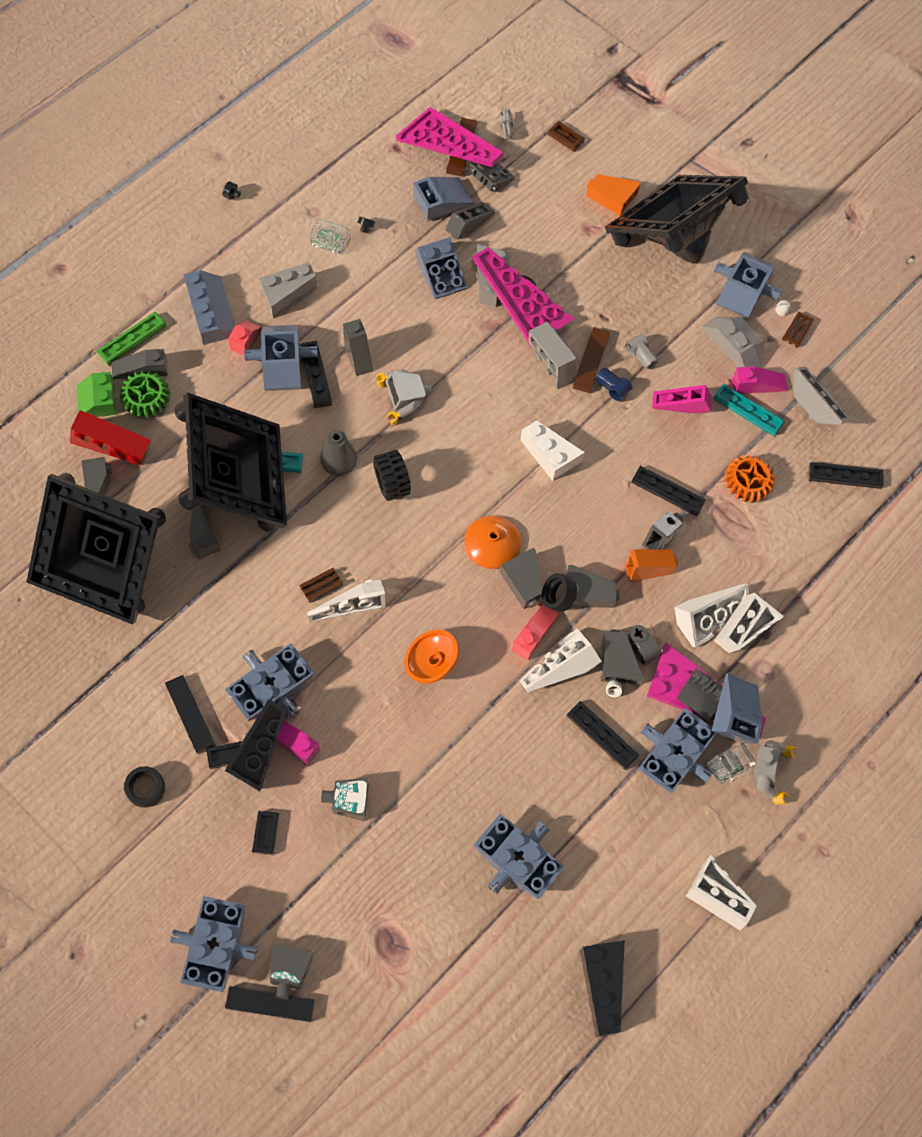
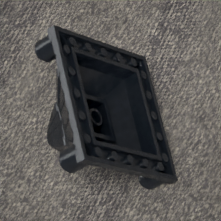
(680, 213)
(233, 462)
(93, 548)

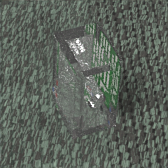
(330, 236)
(732, 763)

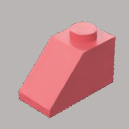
(243, 336)

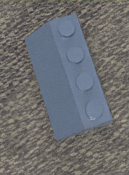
(209, 306)

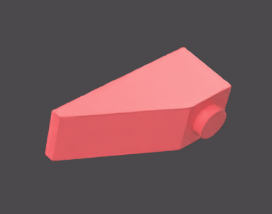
(534, 632)

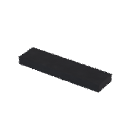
(317, 378)
(846, 475)
(668, 491)
(190, 714)
(602, 735)
(268, 1004)

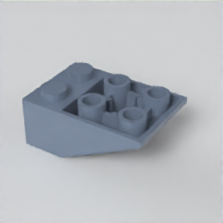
(440, 196)
(440, 267)
(738, 711)

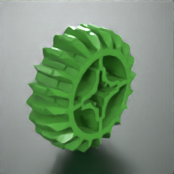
(140, 386)

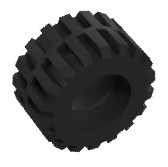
(392, 475)

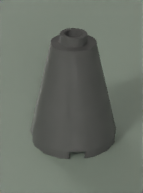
(338, 454)

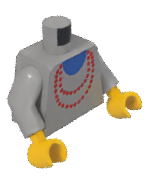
(405, 392)
(767, 769)

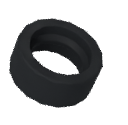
(568, 595)
(138, 772)

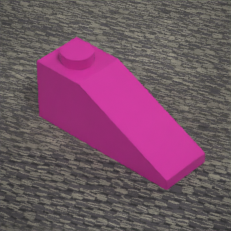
(758, 380)
(686, 399)
(297, 743)

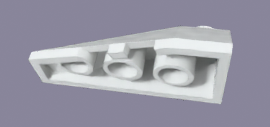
(360, 599)
(705, 614)
(570, 659)

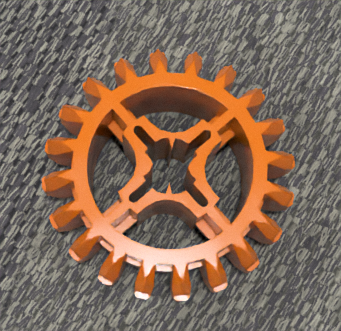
(760, 477)

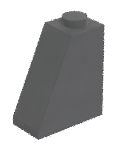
(357, 347)
(523, 578)
(592, 589)
(619, 660)

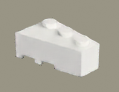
(550, 449)
(747, 622)
(720, 895)

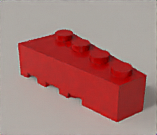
(108, 438)

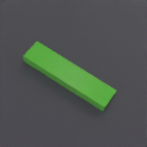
(131, 338)

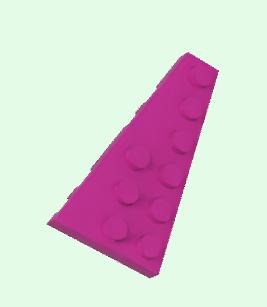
(443, 135)
(520, 297)
(671, 676)

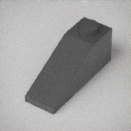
(468, 219)
(146, 360)
(96, 474)
(201, 534)

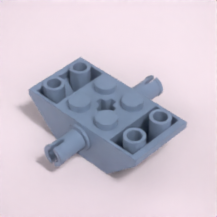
(746, 284)
(281, 356)
(284, 669)
(689, 738)
(504, 841)
(219, 922)

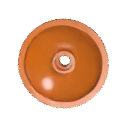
(488, 551)
(428, 650)

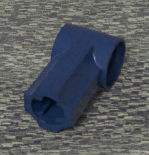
(617, 387)

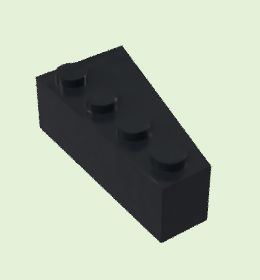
(256, 749)
(604, 982)

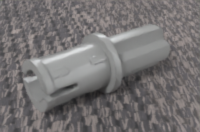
(506, 123)

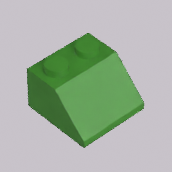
(97, 395)

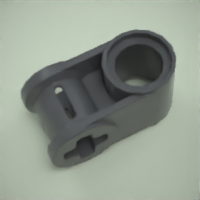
(643, 646)

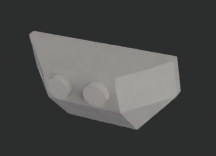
(736, 340)
(817, 399)

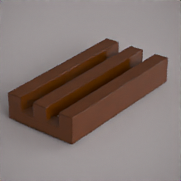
(564, 138)
(792, 339)
(320, 577)

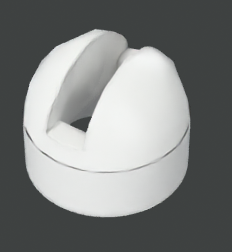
(783, 308)
(614, 688)

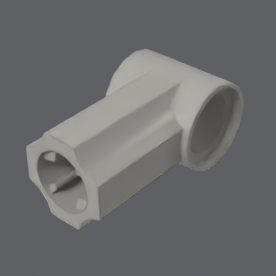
(640, 348)

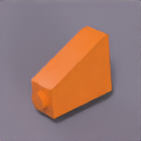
(612, 192)
(650, 563)

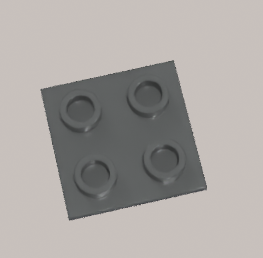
(491, 175)
(701, 694)

